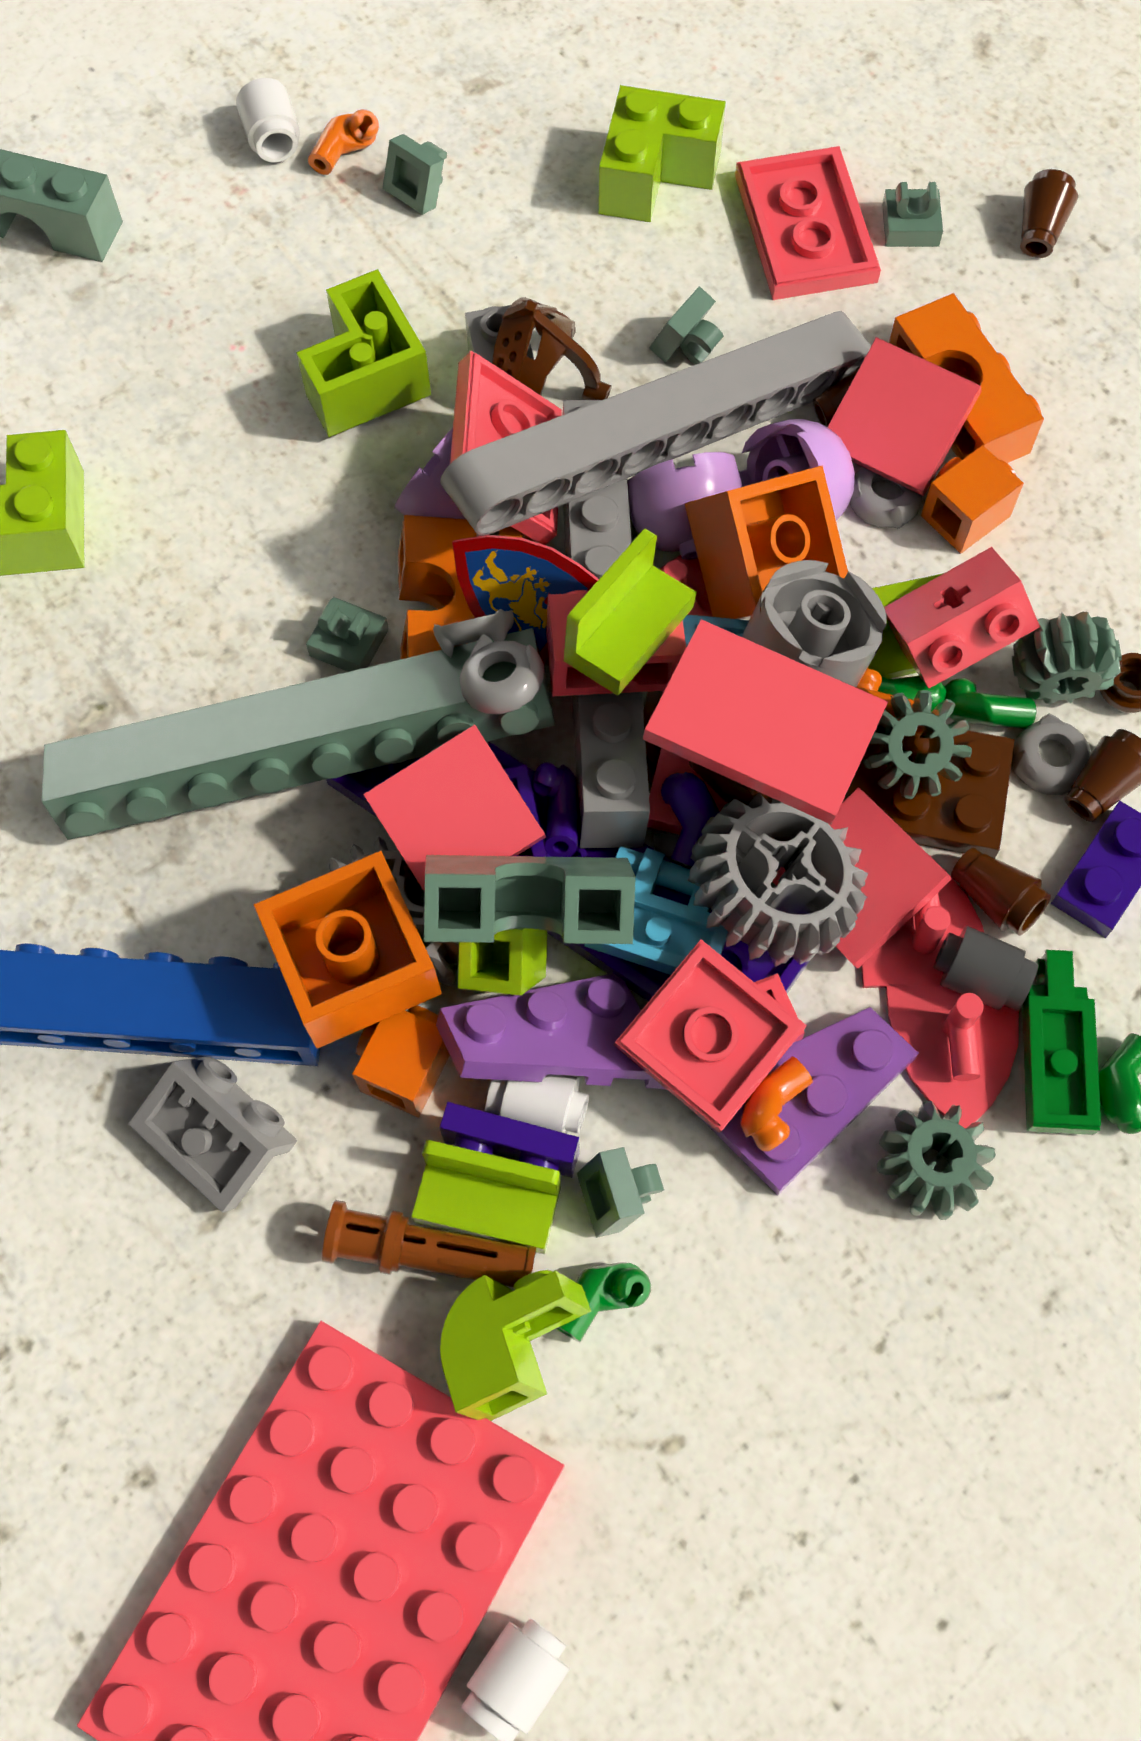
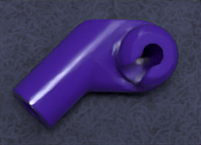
(692, 807)
(562, 808)

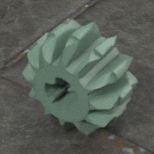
(1067, 658)
(925, 764)
(950, 1139)

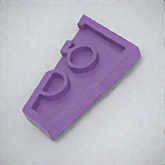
(545, 1032)
(848, 1070)

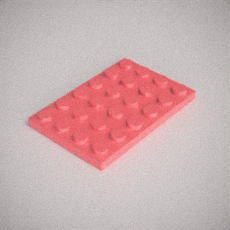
(331, 1566)

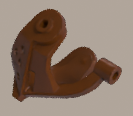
(556, 341)

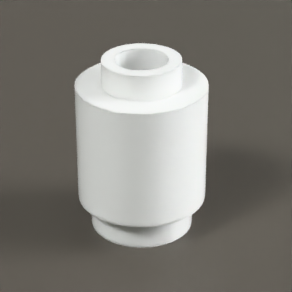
(268, 119)
(546, 1104)
(515, 1680)

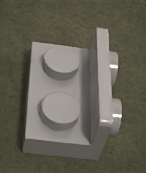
(211, 1129)

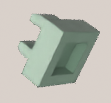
(414, 172)
(912, 216)
(689, 331)
(347, 635)
(616, 1191)

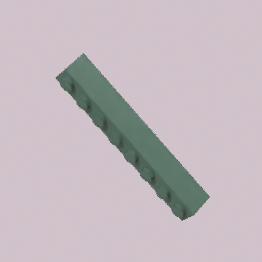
(274, 741)

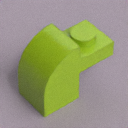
(489, 1337)

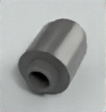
(985, 968)

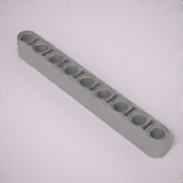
(650, 424)

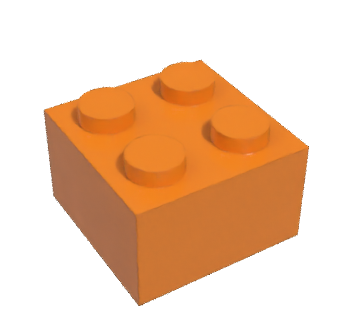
(759, 529)
(348, 949)

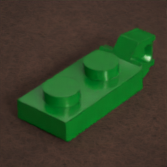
(1060, 1051)

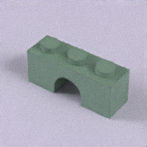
(64, 200)
(573, 896)

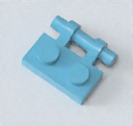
(663, 928)

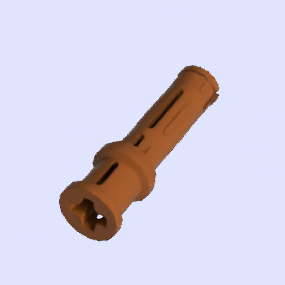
(396, 1243)

